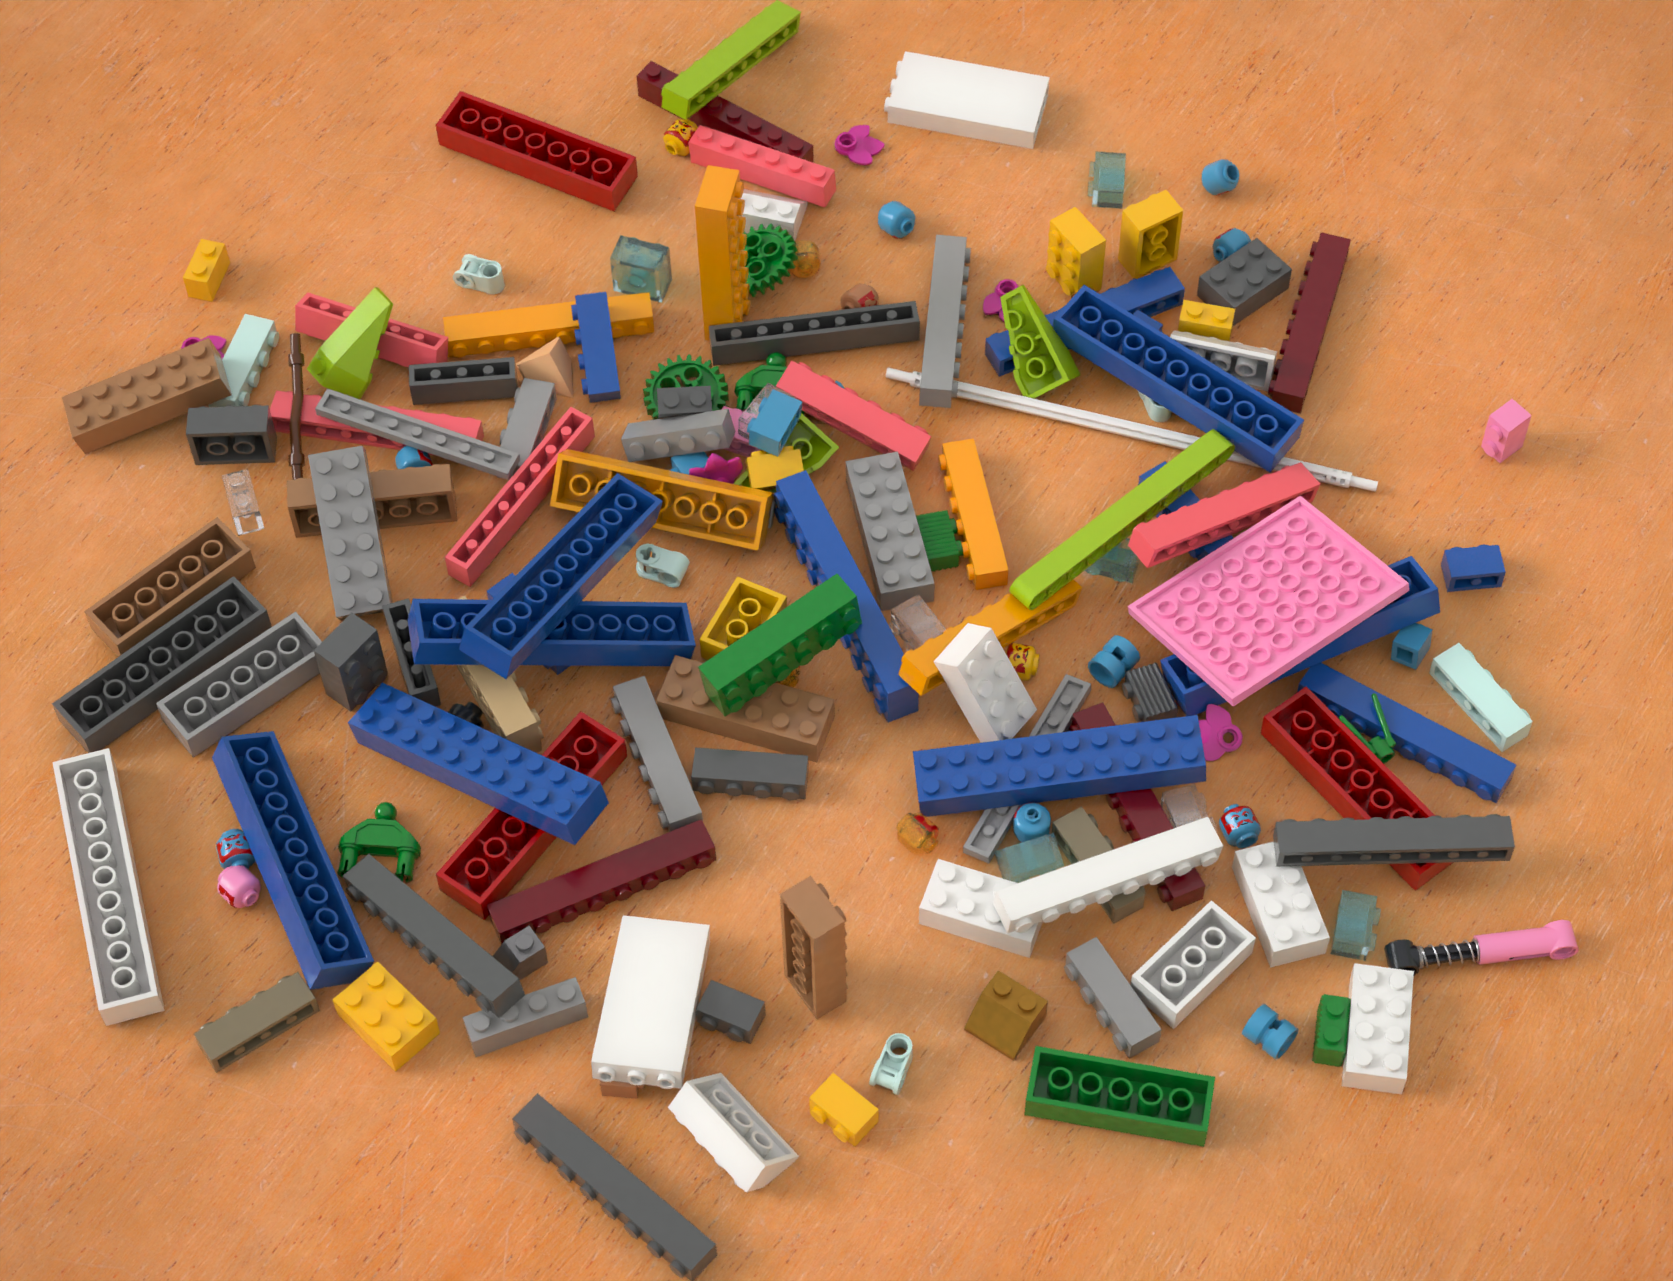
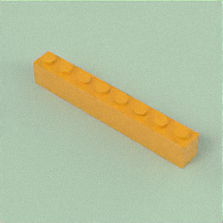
(540, 325)
(1008, 621)

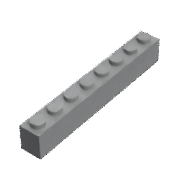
(943, 322)

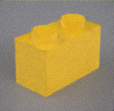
(206, 270)
(1206, 320)
(767, 468)
(843, 1110)

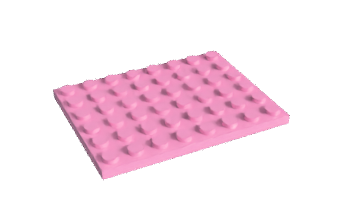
(1267, 600)

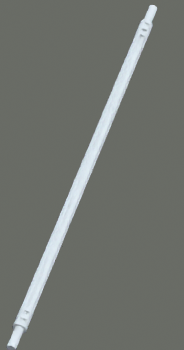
(1121, 427)

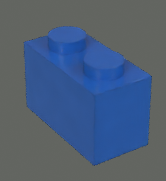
(1473, 568)

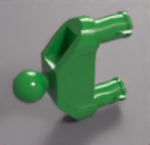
(754, 381)
(380, 838)

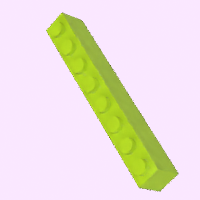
(730, 60)

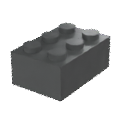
(1245, 280)
(231, 435)
(351, 662)

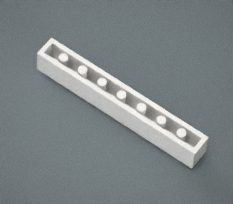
(1107, 875)

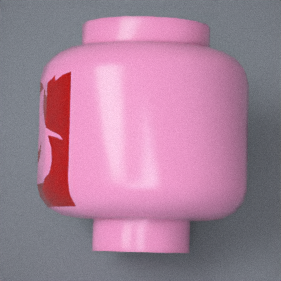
(238, 886)

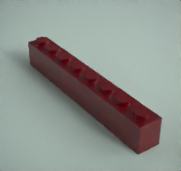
(725, 116)
(1310, 322)
(1142, 818)
(604, 881)

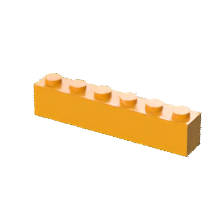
(974, 514)

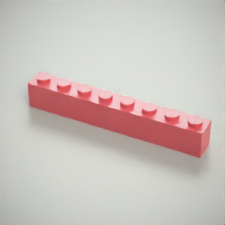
(324, 428)
(517, 499)
(1220, 515)

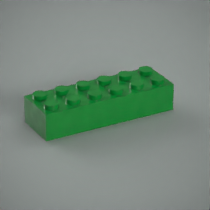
(781, 645)
(1119, 1096)

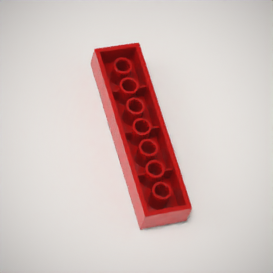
(537, 150)
(1344, 770)
(507, 847)

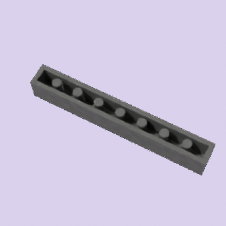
(814, 332)
(1393, 840)
(434, 936)
(615, 1188)

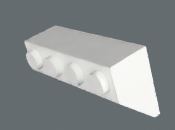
(774, 210)
(1245, 362)
(732, 1131)

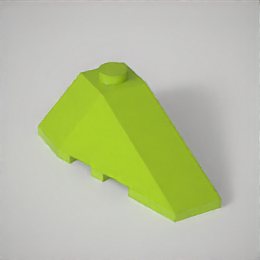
(1036, 348)
(348, 354)
(813, 444)

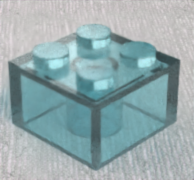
(641, 268)

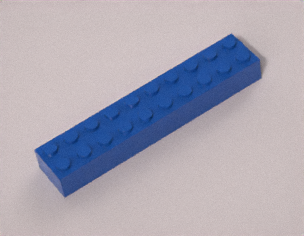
(1177, 377)
(826, 554)
(560, 576)
(1416, 605)
(588, 636)
(479, 763)
(1059, 766)
(292, 860)

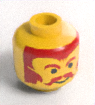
(678, 136)
(1023, 660)

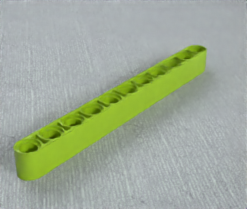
(1120, 519)

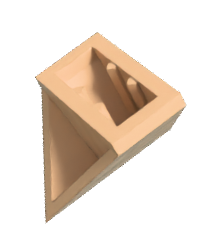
(551, 365)

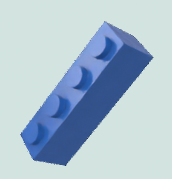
(597, 347)

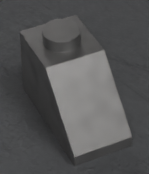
(522, 953)

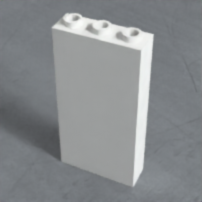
(967, 99)
(651, 1002)

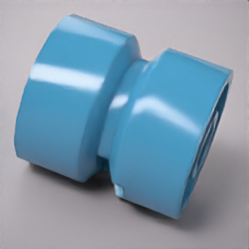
(1113, 661)
(1269, 1031)

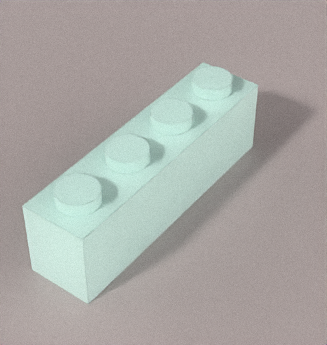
(247, 357)
(1481, 697)

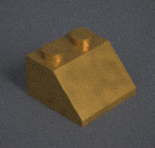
(1006, 1015)

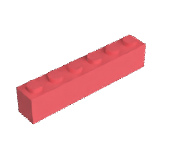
(763, 165)
(399, 344)
(853, 415)

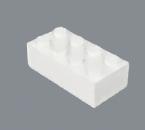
(985, 684)
(962, 905)
(1280, 906)
(1192, 964)
(1378, 1029)

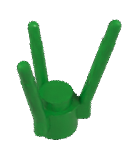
(1379, 747)

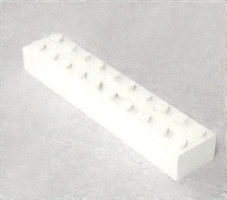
(108, 887)

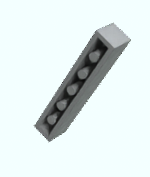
(656, 754)

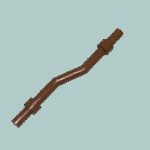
(296, 362)

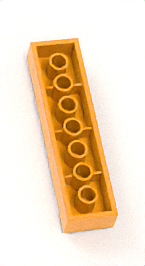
(722, 248)
(689, 504)

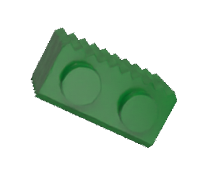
(939, 540)
(1331, 1030)

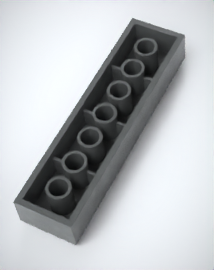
(160, 664)

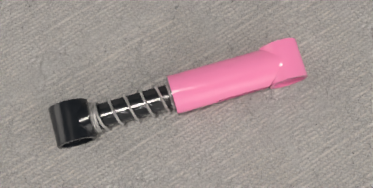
(1552, 940)

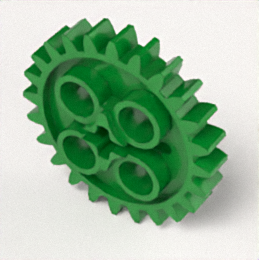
(769, 257)
(684, 370)

